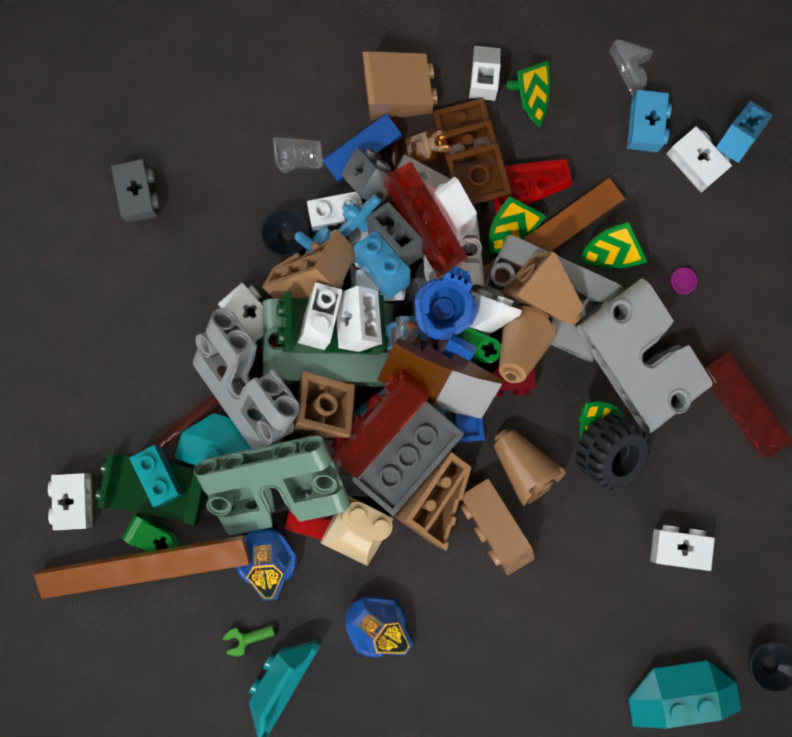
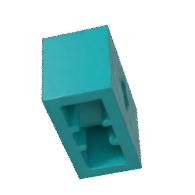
(156, 476)

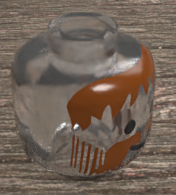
(404, 329)

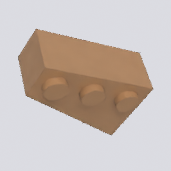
(324, 264)
(434, 503)
(497, 527)

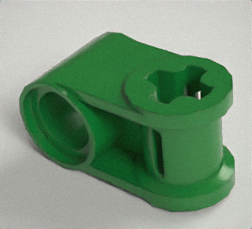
(481, 340)
(145, 534)

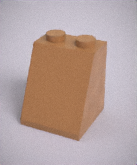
(398, 84)

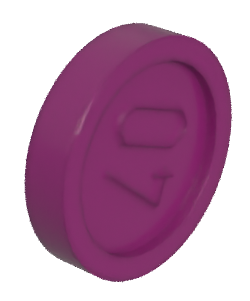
(683, 281)

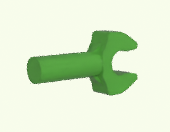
(247, 638)

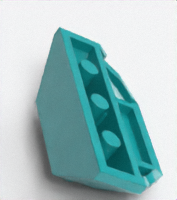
(210, 439)
(279, 683)
(683, 696)

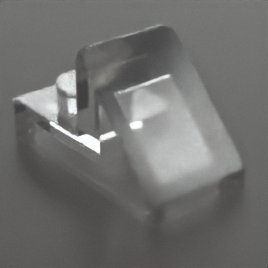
(627, 58)
(297, 153)

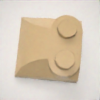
(358, 531)

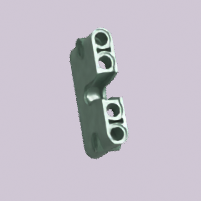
(347, 368)
(243, 480)

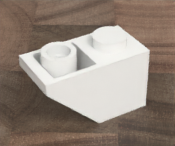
(485, 73)
(456, 207)
(493, 313)
(320, 316)

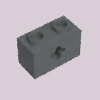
(367, 173)
(126, 179)
(396, 233)

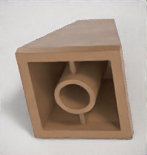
(547, 287)
(324, 407)

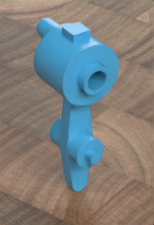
(355, 217)

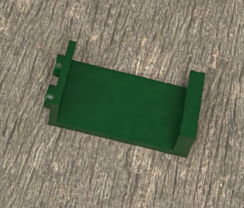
(292, 313)
(125, 492)

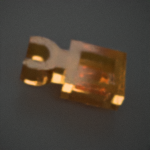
(423, 146)

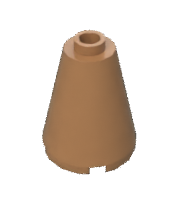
(525, 343)
(526, 466)

